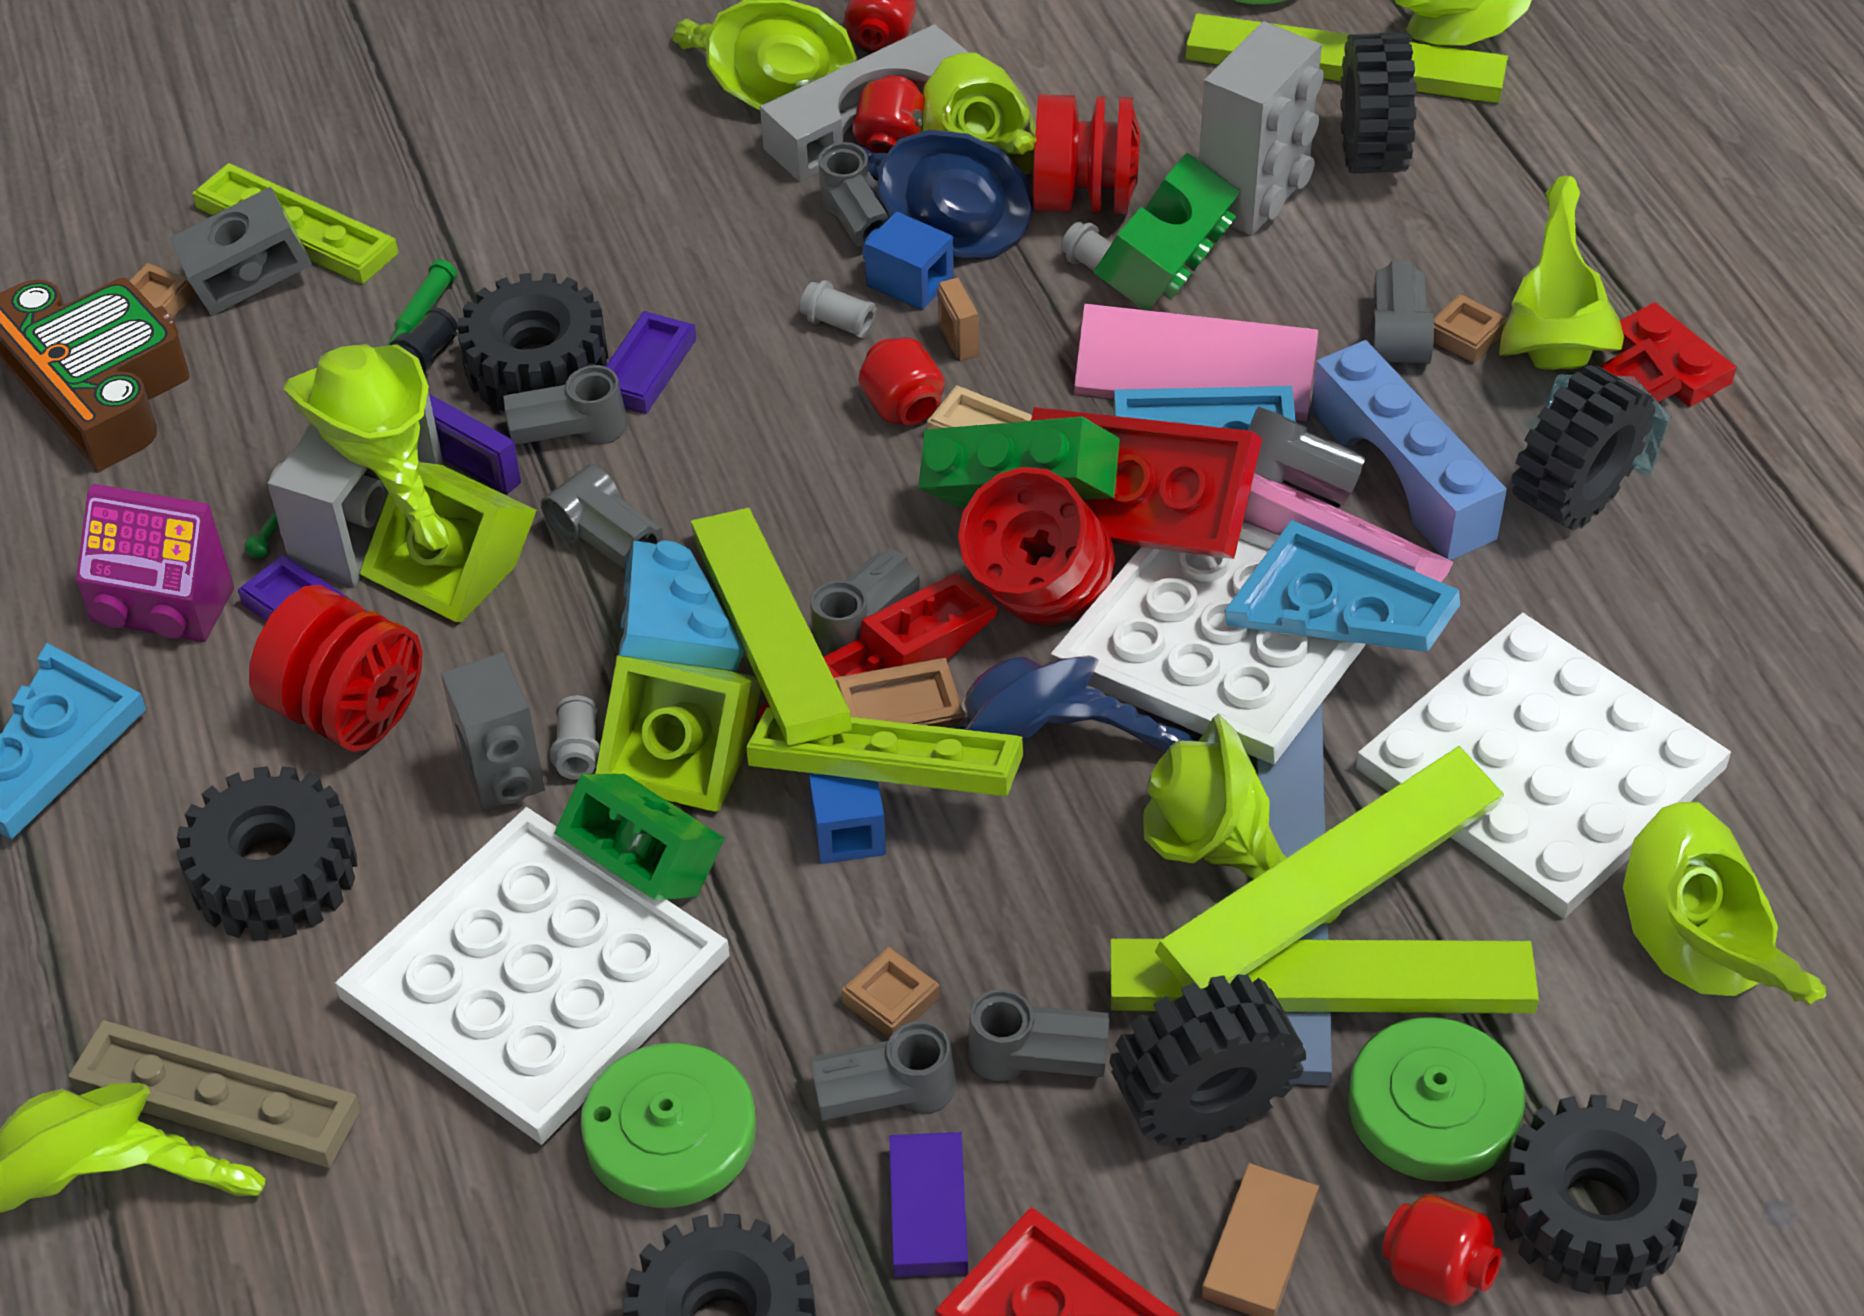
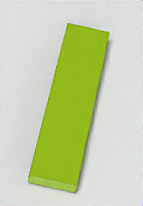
(326, 235)
(896, 755)

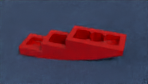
(914, 630)

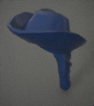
(956, 188)
(1023, 696)

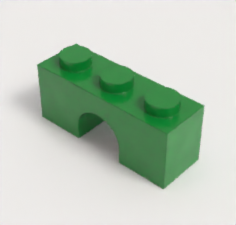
(1169, 234)
(967, 457)

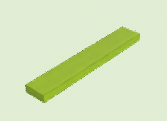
(1437, 68)
(771, 628)
(1330, 872)
(1357, 976)

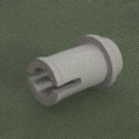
(1084, 244)
(838, 309)
(576, 744)

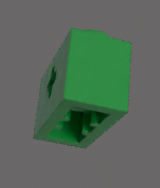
(639, 836)

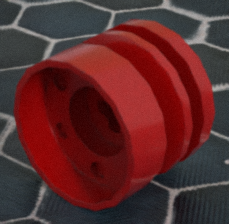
(1084, 154)
(1036, 546)
(335, 667)

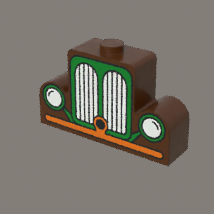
(92, 362)

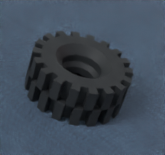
(1378, 102)
(526, 316)
(1583, 446)
(272, 889)
(1207, 1060)
(1608, 1149)
(720, 1266)

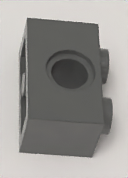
(240, 251)
(493, 731)

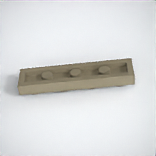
(221, 1093)

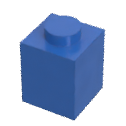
(908, 260)
(847, 817)

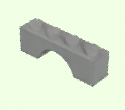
(821, 112)

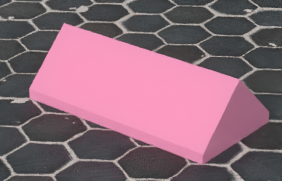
(1187, 351)
(1276, 504)

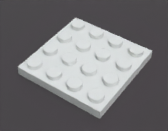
(1173, 655)
(1568, 748)
(531, 974)

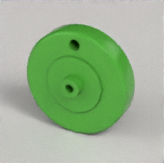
(1436, 1099)
(668, 1125)

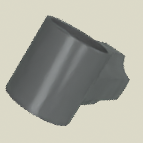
(850, 190)
(1400, 323)
(584, 406)
(1303, 458)
(593, 510)
(841, 605)
(1037, 1038)
(883, 1074)

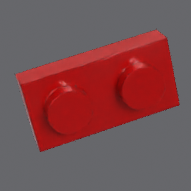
(1696, 363)

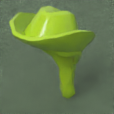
(1461, 20)
(768, 47)
(983, 101)
(1562, 301)
(370, 412)
(1211, 805)
(1704, 909)
(95, 1132)

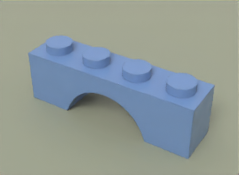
(1447, 487)

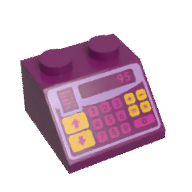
(152, 563)

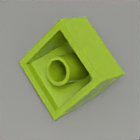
(483, 545)
(678, 728)

